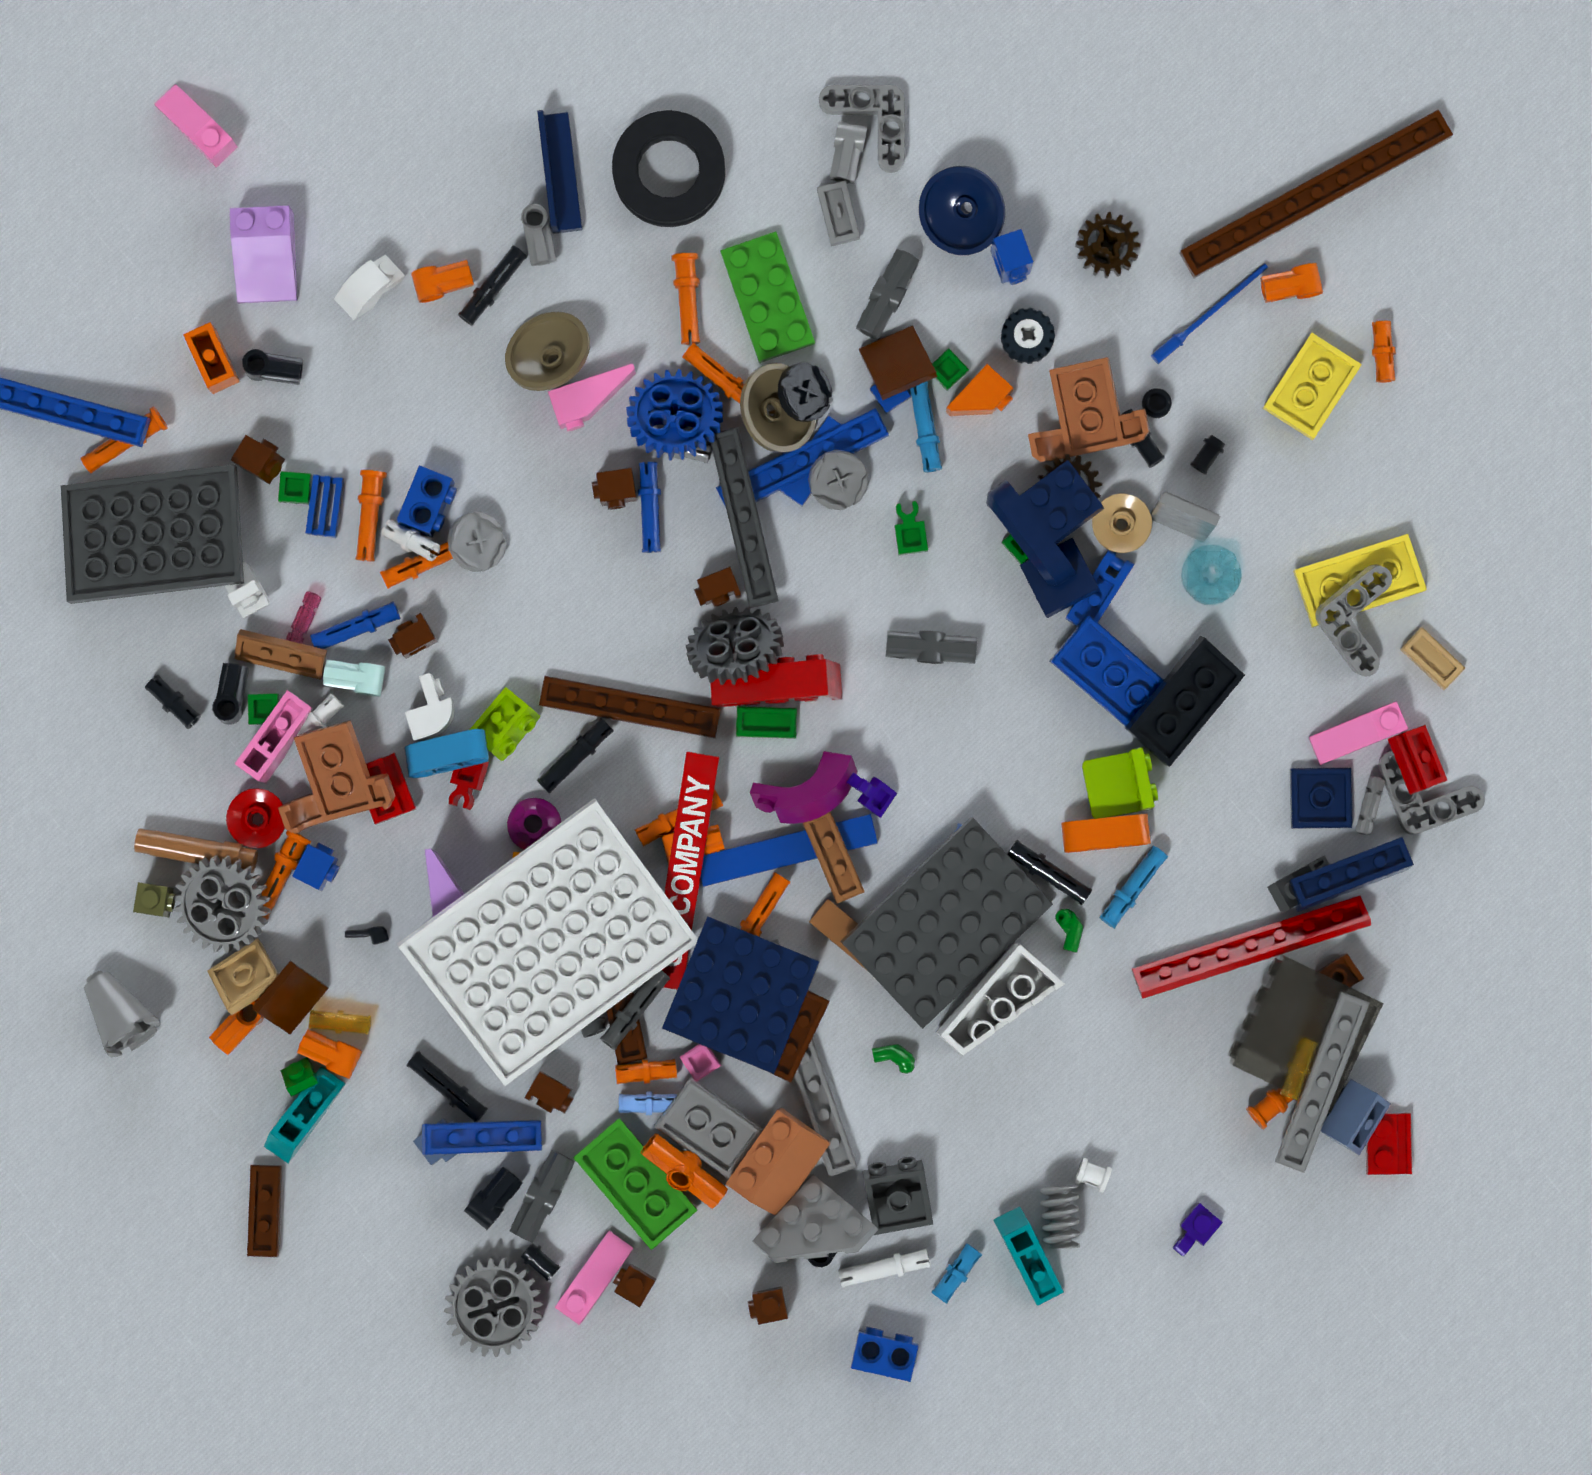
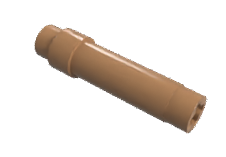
(191, 849)

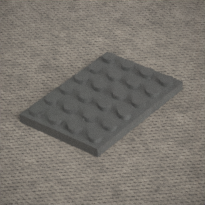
(152, 534)
(946, 922)

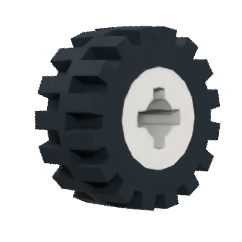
(1021, 344)

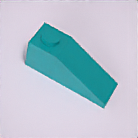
(303, 1116)
(1028, 1255)

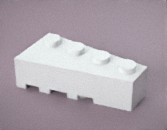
(998, 999)

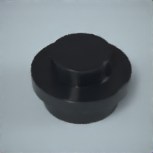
(1156, 403)

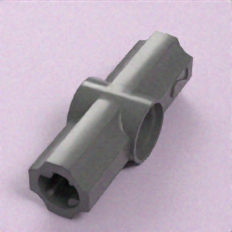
(887, 294)
(931, 647)
(542, 1196)

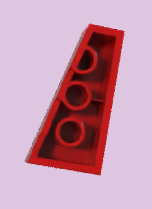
(783, 682)

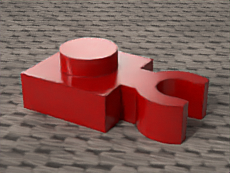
(467, 780)

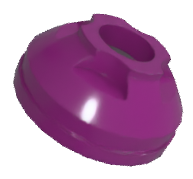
(531, 806)

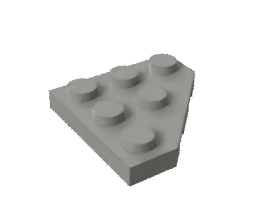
(814, 1225)

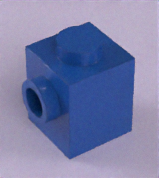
(317, 866)

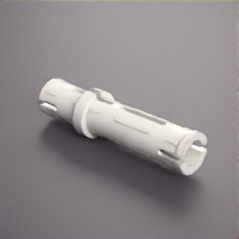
(884, 1268)

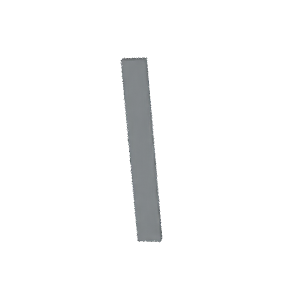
(823, 1111)

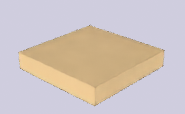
(243, 976)

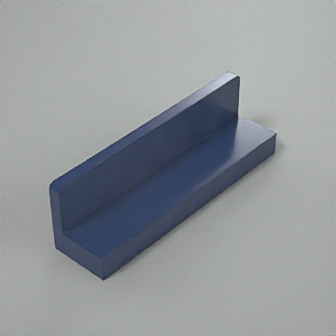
(559, 172)
(1351, 874)

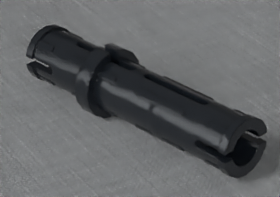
(470, 312)
(575, 755)
(1049, 872)
(472, 1109)

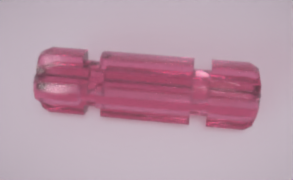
(304, 617)

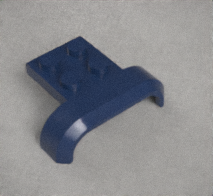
(1046, 517)

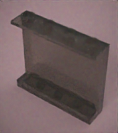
(1292, 1006)

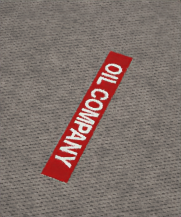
(689, 845)

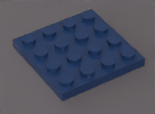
(740, 995)

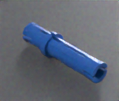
(649, 507)
(356, 626)

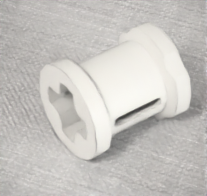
(1093, 1175)

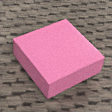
(700, 1061)

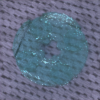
(1199, 586)

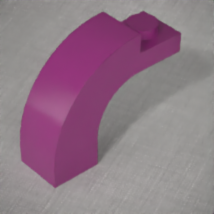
(812, 798)

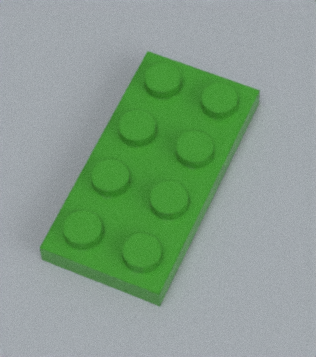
(767, 297)
(634, 1184)

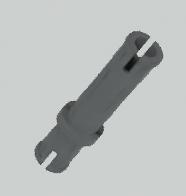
(633, 1010)

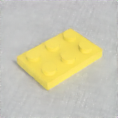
(1312, 386)

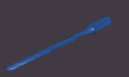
(1178, 339)

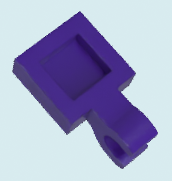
(875, 795)
(1198, 1227)

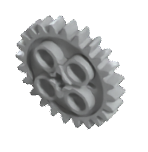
(229, 880)
(502, 1333)

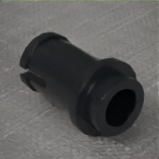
(1208, 454)
(540, 1261)

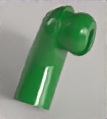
(1072, 927)
(897, 1054)

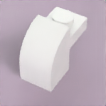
(367, 285)
(248, 596)
(433, 718)

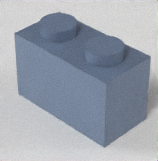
(1355, 1116)

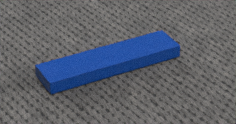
(481, 1137)

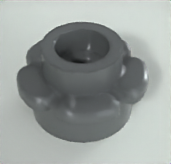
(595, 1027)

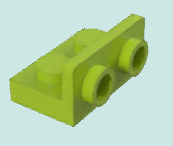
(506, 723)

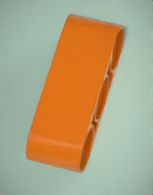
(1106, 833)

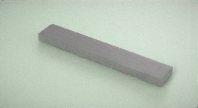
(1322, 1082)

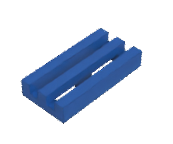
(327, 480)

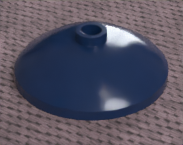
(946, 218)

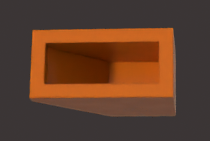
(982, 395)

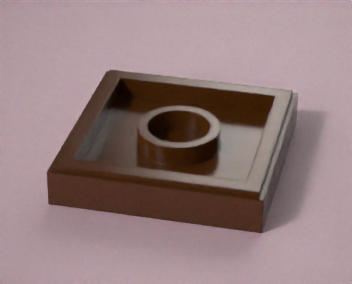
(897, 362)
(290, 997)

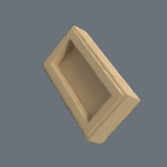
(1432, 658)

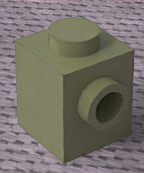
(154, 900)

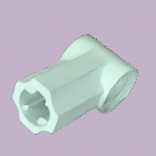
(361, 678)

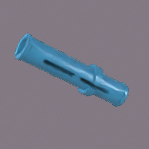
(925, 428)
(1130, 891)

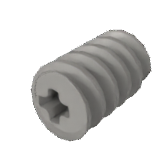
(1060, 1217)

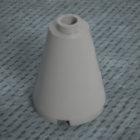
(118, 1014)

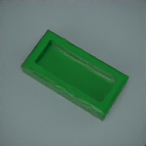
(766, 722)

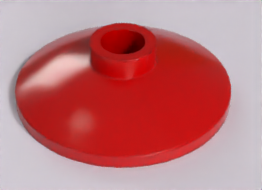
(241, 814)

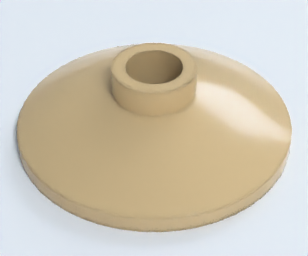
(1133, 512)

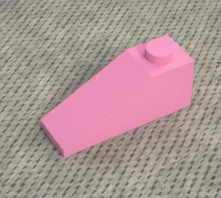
(196, 125)
(584, 398)
(1358, 733)
(274, 738)
(594, 1277)

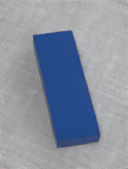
(799, 490)

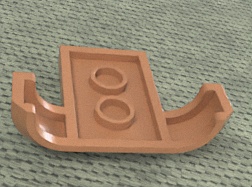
(1087, 414)
(337, 779)

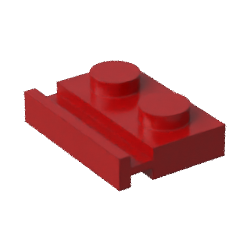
(1417, 759)
(403, 800)
(1390, 1146)

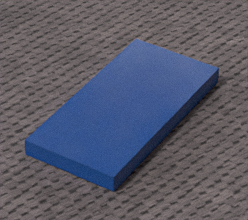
(1106, 670)

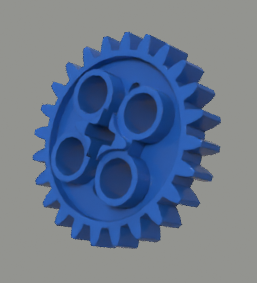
(677, 392)

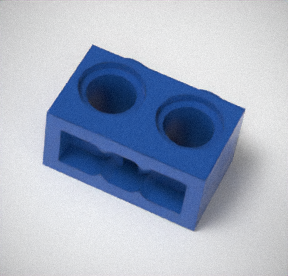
(1012, 257)
(419, 499)
(882, 1362)

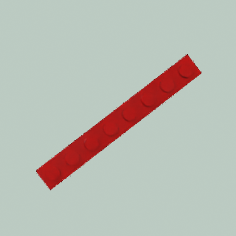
(1251, 947)

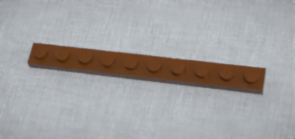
(1316, 193)

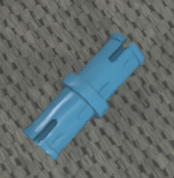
(956, 1273)

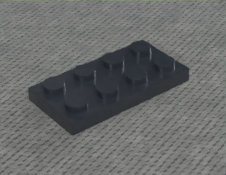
(1184, 701)

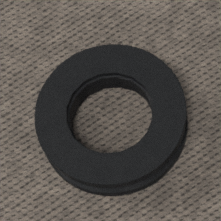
(668, 126)

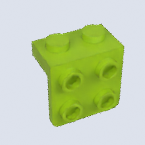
(1119, 784)

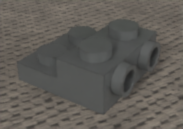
(897, 1195)

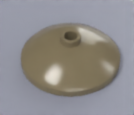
(547, 351)
(773, 430)

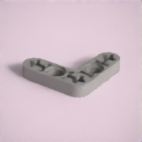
(875, 107)
(1345, 613)
(1416, 805)

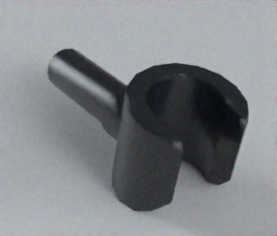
(377, 934)

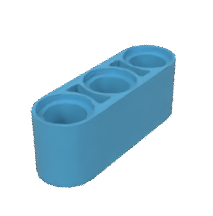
(446, 753)

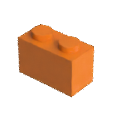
(211, 358)

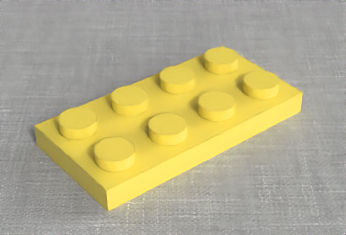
(1326, 577)

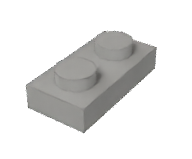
(838, 213)

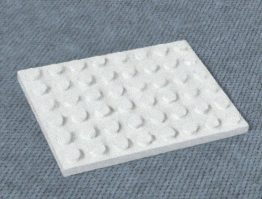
(548, 942)

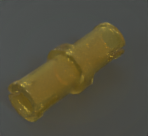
(339, 1022)
(1299, 1068)

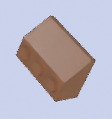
(778, 1162)

